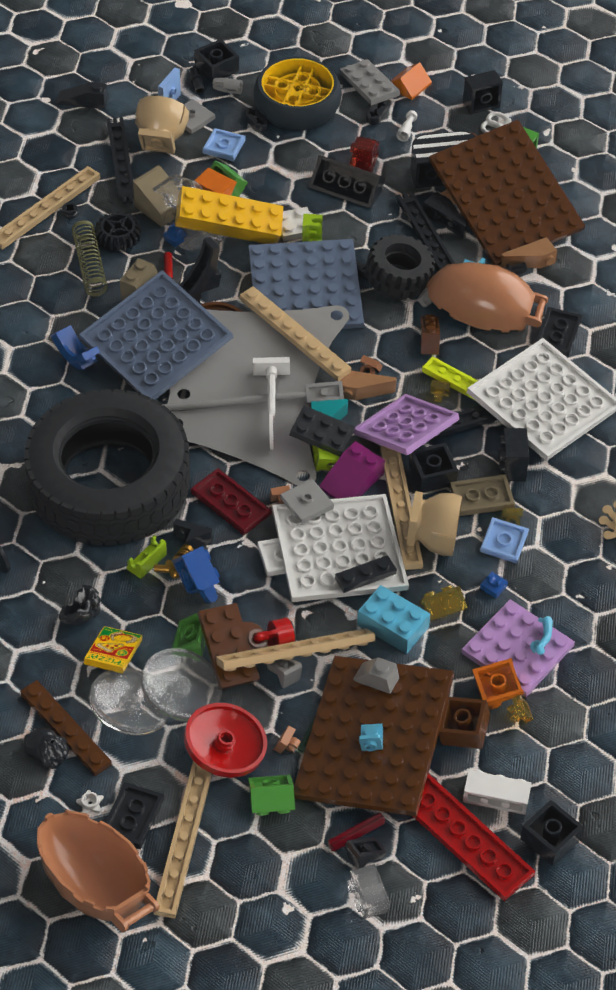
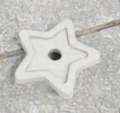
(86, 798)

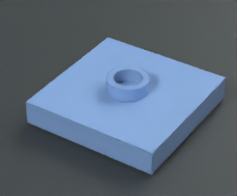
(170, 85)
(224, 144)
(504, 540)

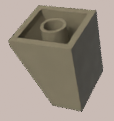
(151, 202)
(136, 276)

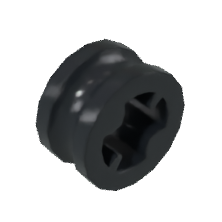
(70, 214)

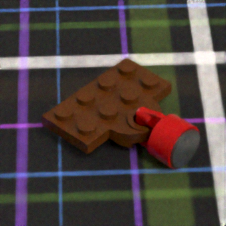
(228, 634)

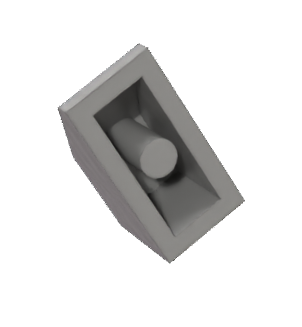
(378, 674)

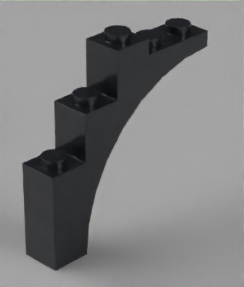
(204, 273)

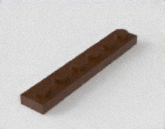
(65, 726)

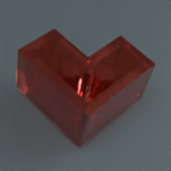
(365, 153)

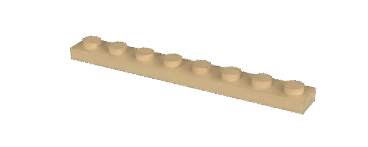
(47, 206)
(295, 333)
(400, 506)
(289, 650)
(183, 842)

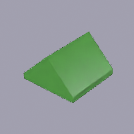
(190, 635)

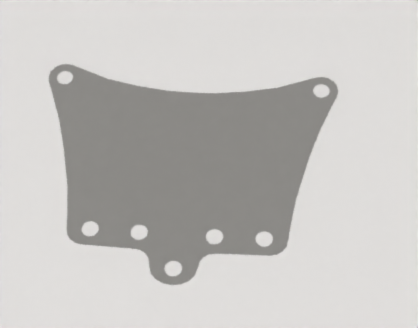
(228, 373)

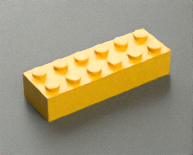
(229, 215)

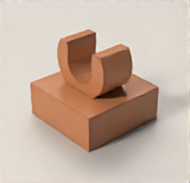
(369, 363)
(275, 493)
(287, 741)

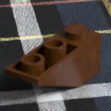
(430, 334)

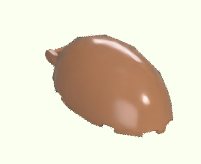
(486, 297)
(95, 868)

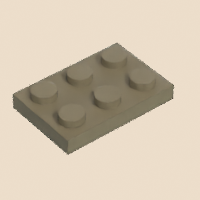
(483, 494)

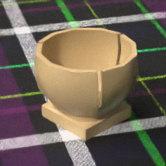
(160, 123)
(435, 522)

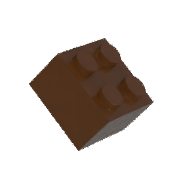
(464, 722)

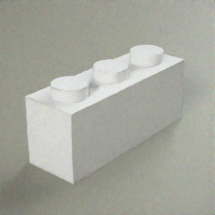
(497, 792)

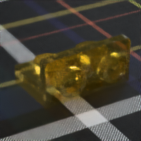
(444, 603)

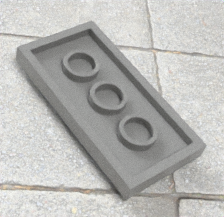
(369, 82)

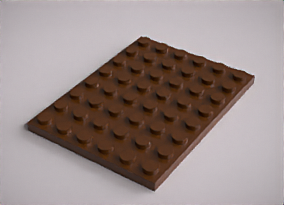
(506, 191)
(377, 780)

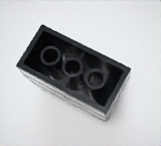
(429, 144)

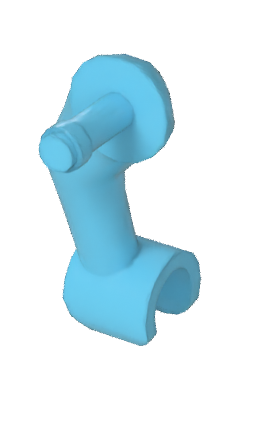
(538, 645)

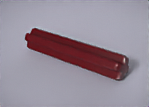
(356, 831)

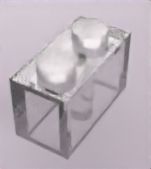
(369, 891)

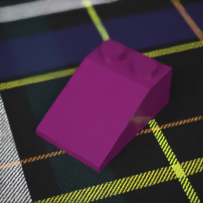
(353, 473)

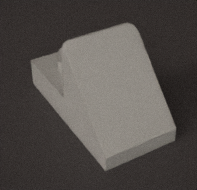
(287, 670)

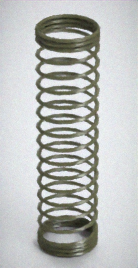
(85, 237)

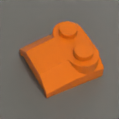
(497, 682)

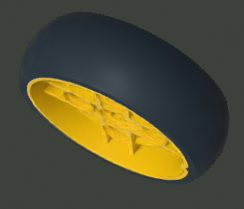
(297, 93)

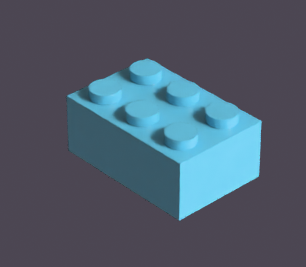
(393, 619)

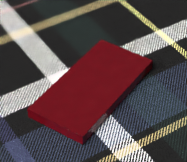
(231, 501)

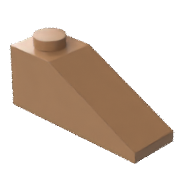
(535, 254)
(366, 385)

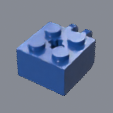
(198, 573)

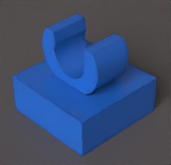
(174, 235)
(493, 585)

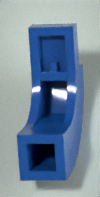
(72, 348)

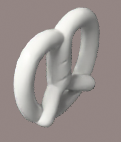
(492, 123)

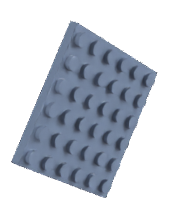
(309, 276)
(156, 336)

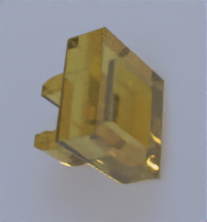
(440, 389)
(512, 513)
(522, 710)

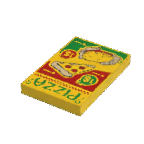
(113, 649)

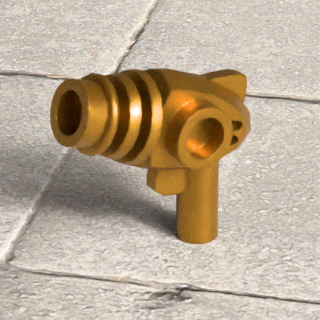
(169, 566)

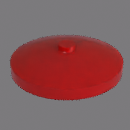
(225, 740)

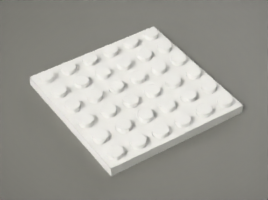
(546, 396)
(336, 541)

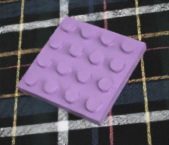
(406, 424)
(510, 636)

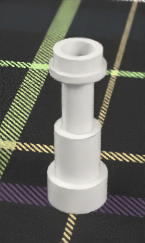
(404, 132)

